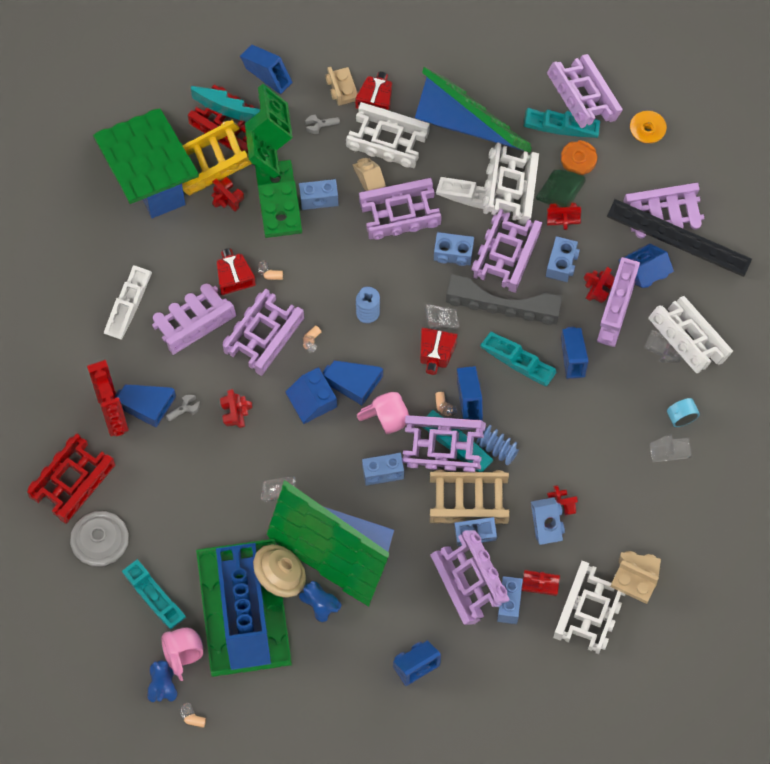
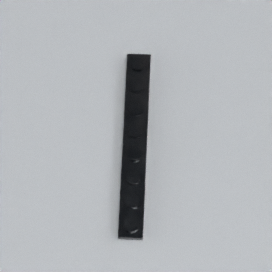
(679, 237)

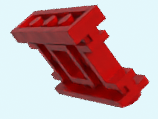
(199, 120)
(106, 393)
(82, 487)

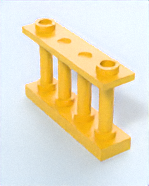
(224, 167)

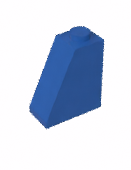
(267, 68)
(574, 352)
(353, 379)
(469, 393)
(146, 402)

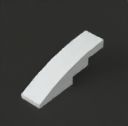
(464, 192)
(127, 303)

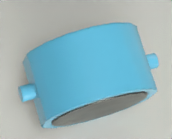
(683, 412)

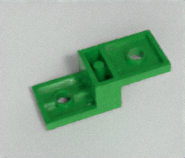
(268, 131)
(279, 199)

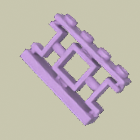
(594, 85)
(399, 195)
(521, 254)
(618, 302)
(275, 340)
(444, 428)
(457, 584)

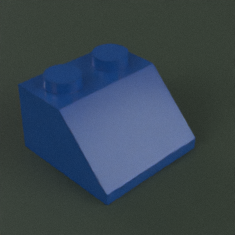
(653, 265)
(311, 396)
(417, 662)

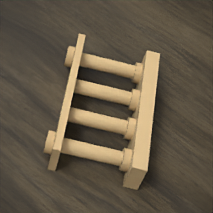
(459, 513)

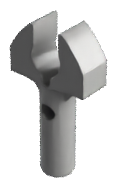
(312, 119)
(185, 407)

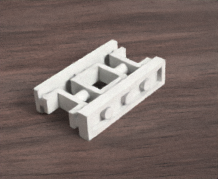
(389, 122)
(525, 183)
(706, 340)
(576, 602)

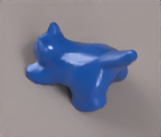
(322, 602)
(161, 684)

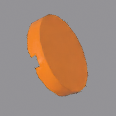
(579, 157)

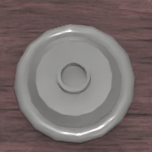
(99, 538)

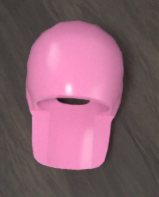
(389, 410)
(181, 648)

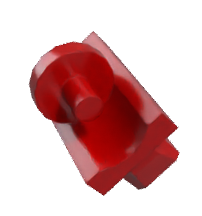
(224, 197)
(563, 215)
(597, 282)
(238, 408)
(568, 503)
(540, 583)

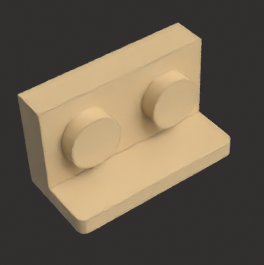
(342, 85)
(634, 581)

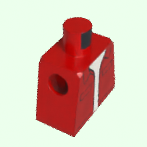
(375, 92)
(234, 273)
(436, 349)

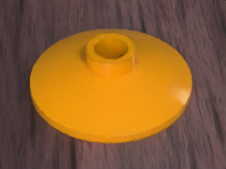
(651, 121)

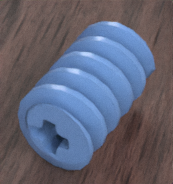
(368, 305)
(498, 445)

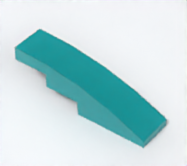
(219, 102)
(559, 123)
(518, 359)
(446, 441)

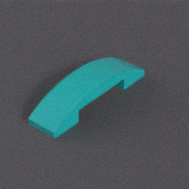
(153, 595)

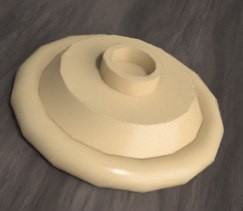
(279, 571)

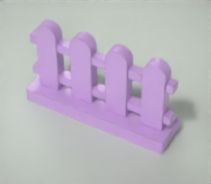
(672, 203)
(197, 327)

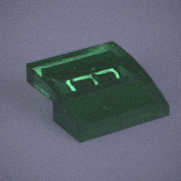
(561, 188)

